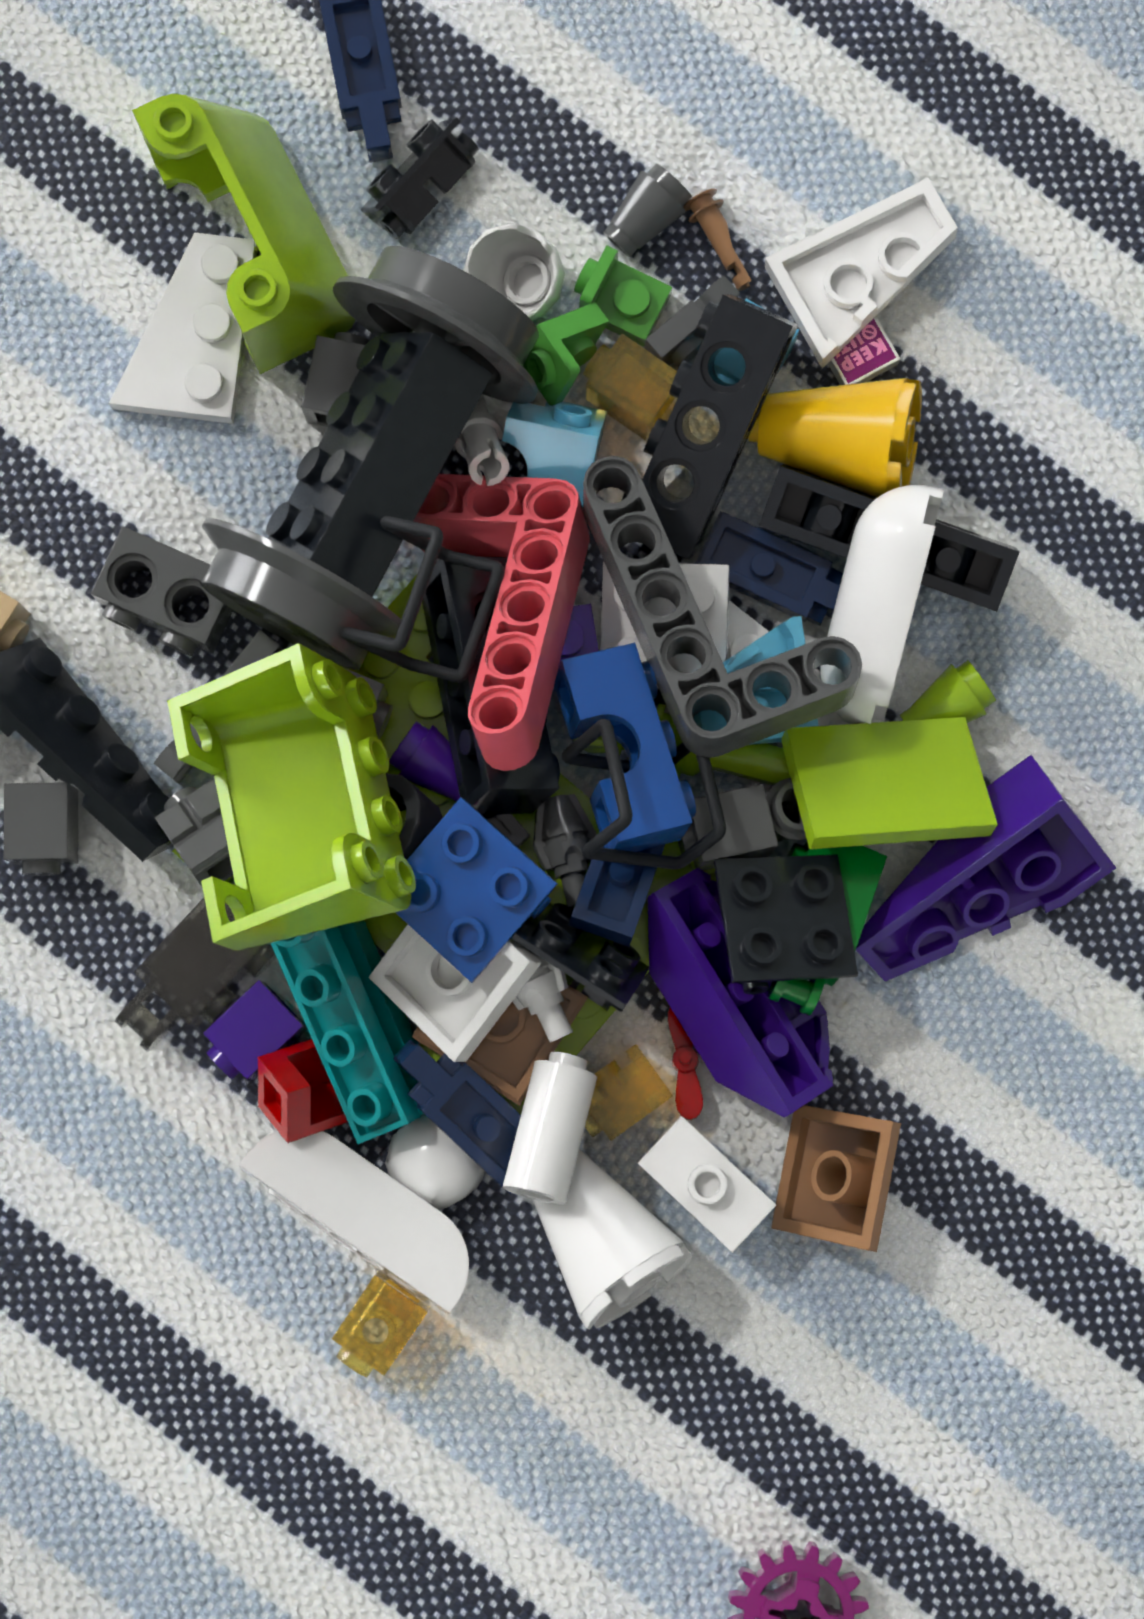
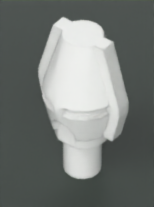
(543, 998)

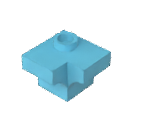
(556, 439)

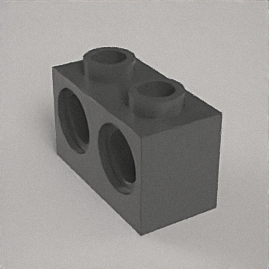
(173, 580)

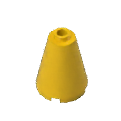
(845, 432)

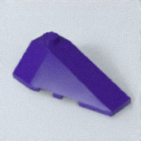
(976, 883)

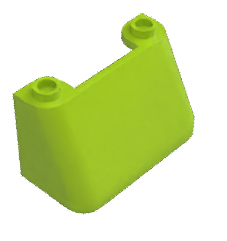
(288, 289)

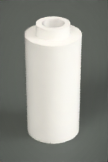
(550, 1128)

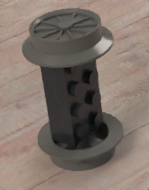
(387, 438)

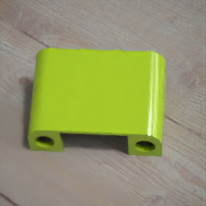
(296, 798)

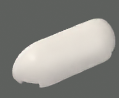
(881, 593)
(365, 1213)

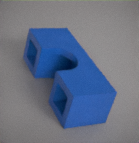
(622, 690)

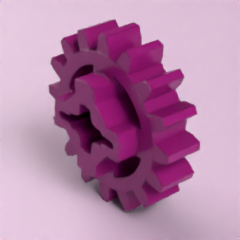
(803, 1585)

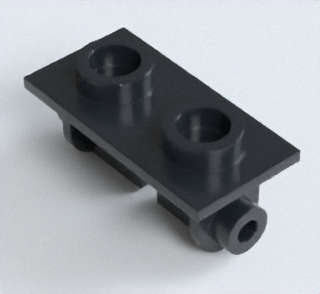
(434, 157)

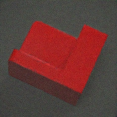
(297, 1092)

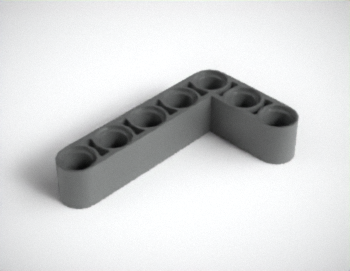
(686, 632)

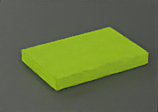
(888, 782)

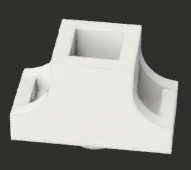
(706, 1184)

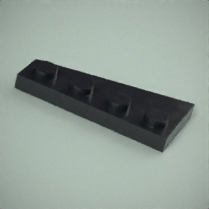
(80, 746)

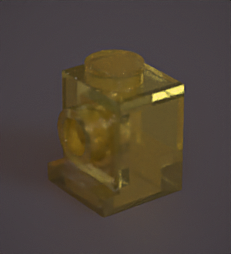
(624, 1095)
(396, 1308)

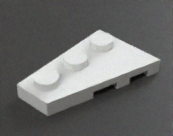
(859, 265)
(193, 343)

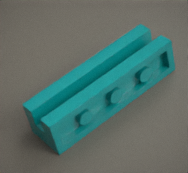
(352, 1025)

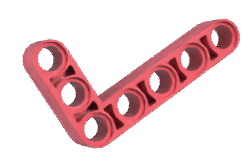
(546, 544)

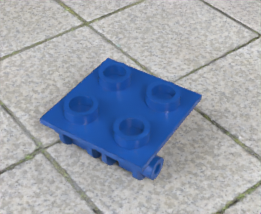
(472, 890)

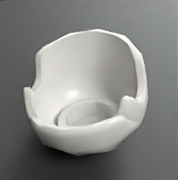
(518, 266)
(431, 1164)

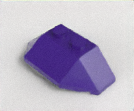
(744, 1039)

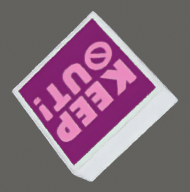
(865, 356)

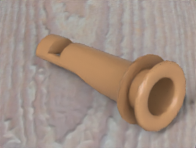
(714, 225)

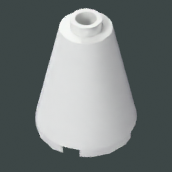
(608, 1245)

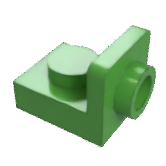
(624, 295)
(562, 348)

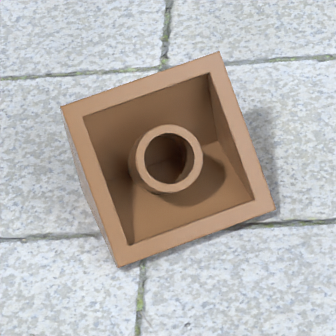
(836, 1177)

